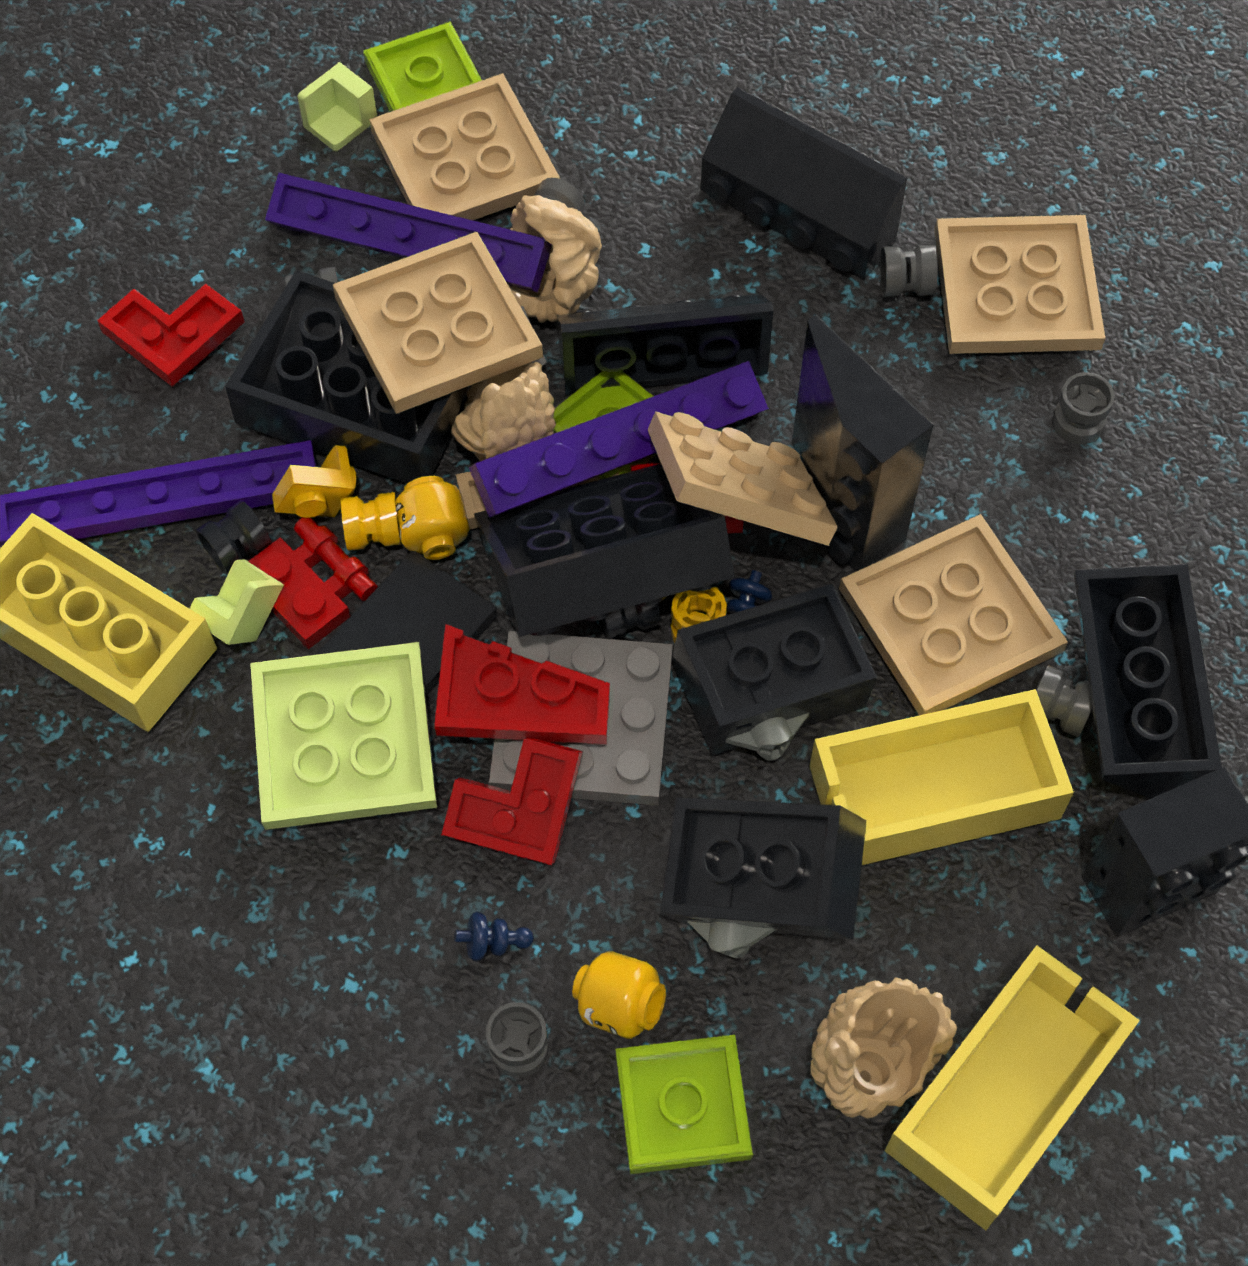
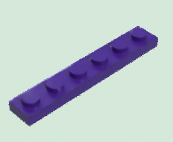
(399, 227)
(611, 440)
(156, 493)

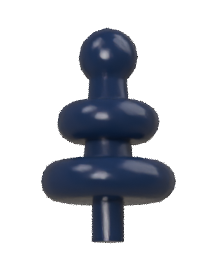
(749, 593)
(497, 937)

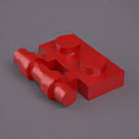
(306, 602)

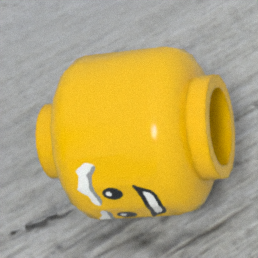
(431, 517)
(619, 994)

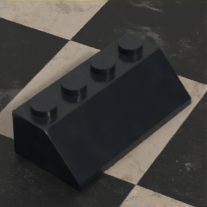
(803, 184)
(666, 341)
(1146, 677)

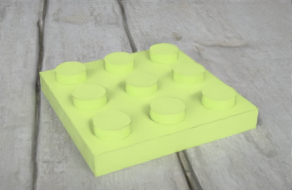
(342, 736)

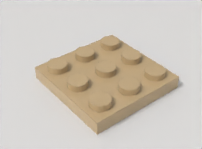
(464, 150)
(1018, 284)
(437, 322)
(740, 477)
(952, 616)

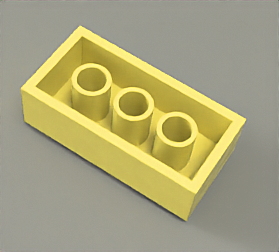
(97, 623)

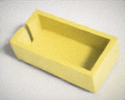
(945, 775)
(1010, 1088)

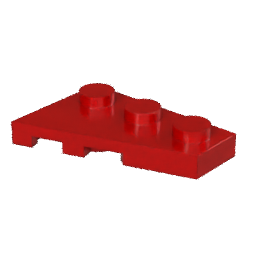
(508, 696)

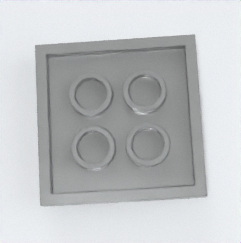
(639, 680)

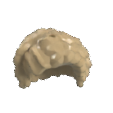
(571, 263)
(506, 412)
(880, 1045)

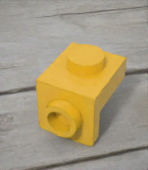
(314, 489)

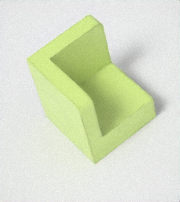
(337, 106)
(241, 604)

